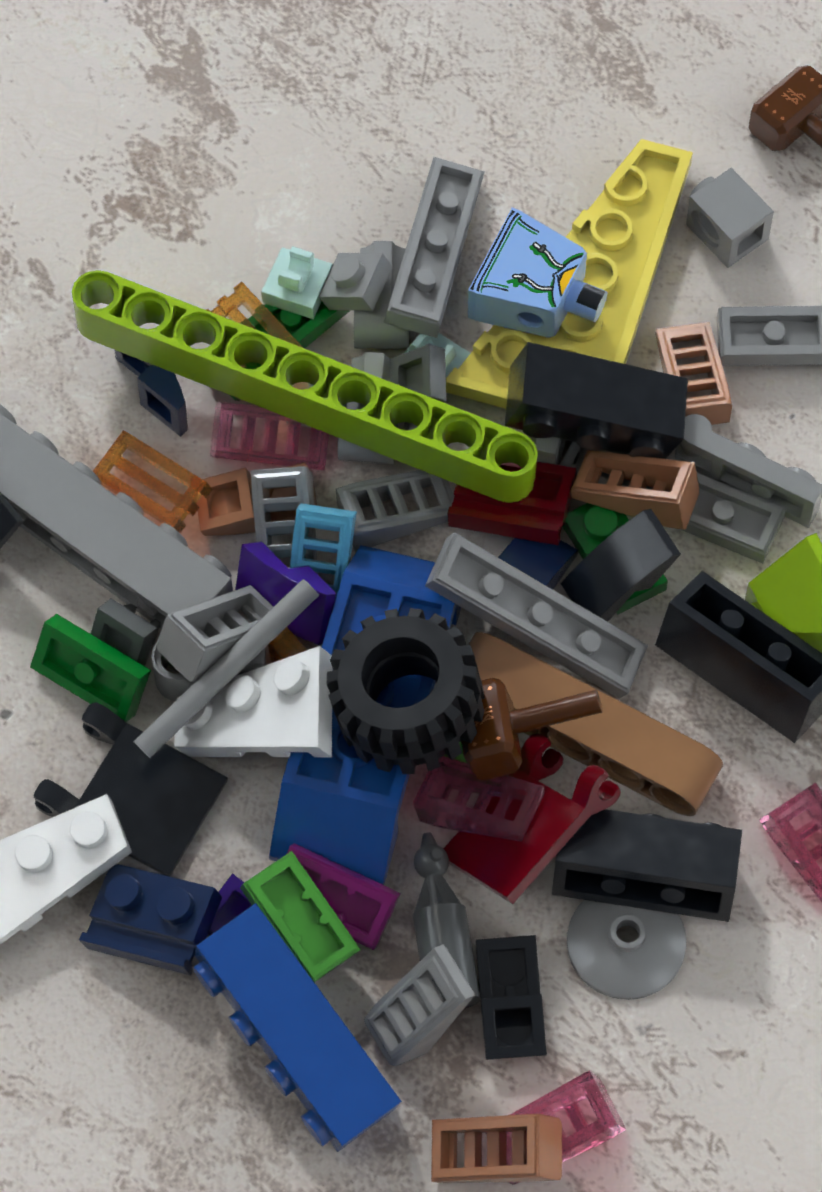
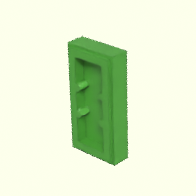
(301, 916)

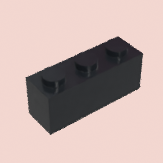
(595, 402)
(744, 655)
(651, 864)

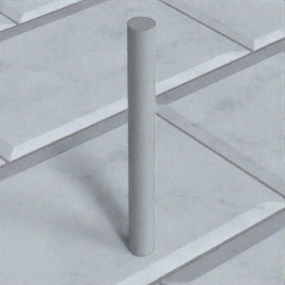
(226, 668)

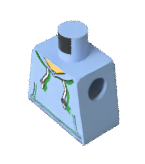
(532, 280)

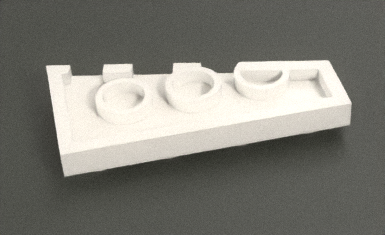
(56, 861)

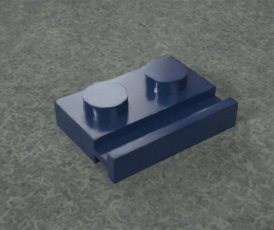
(151, 918)

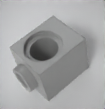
(728, 216)

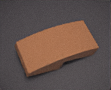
(230, 504)

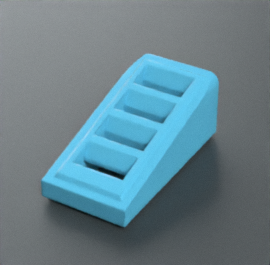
(326, 519)

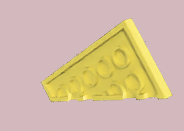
(623, 246)

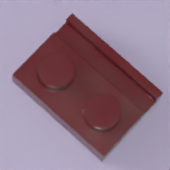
(533, 518)

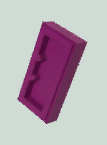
(356, 900)

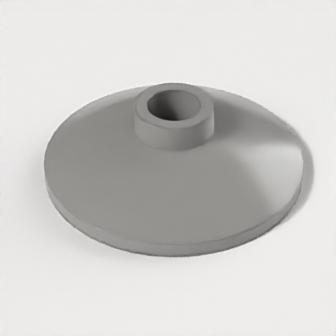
(621, 967)

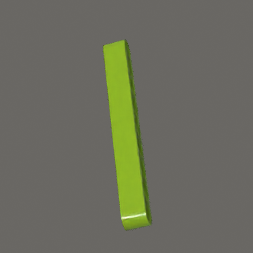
(316, 407)

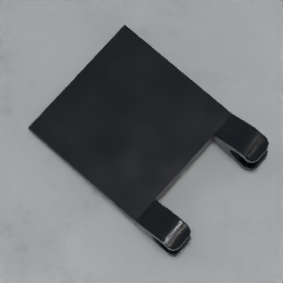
(155, 798)

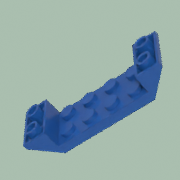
(339, 801)

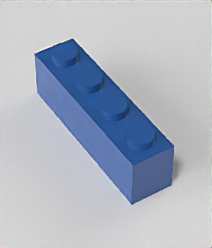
(295, 1028)

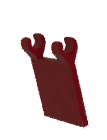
(512, 865)

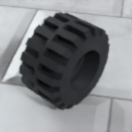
(399, 649)

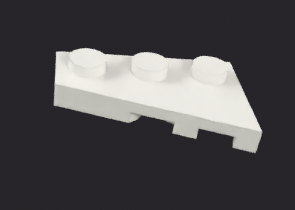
(267, 711)

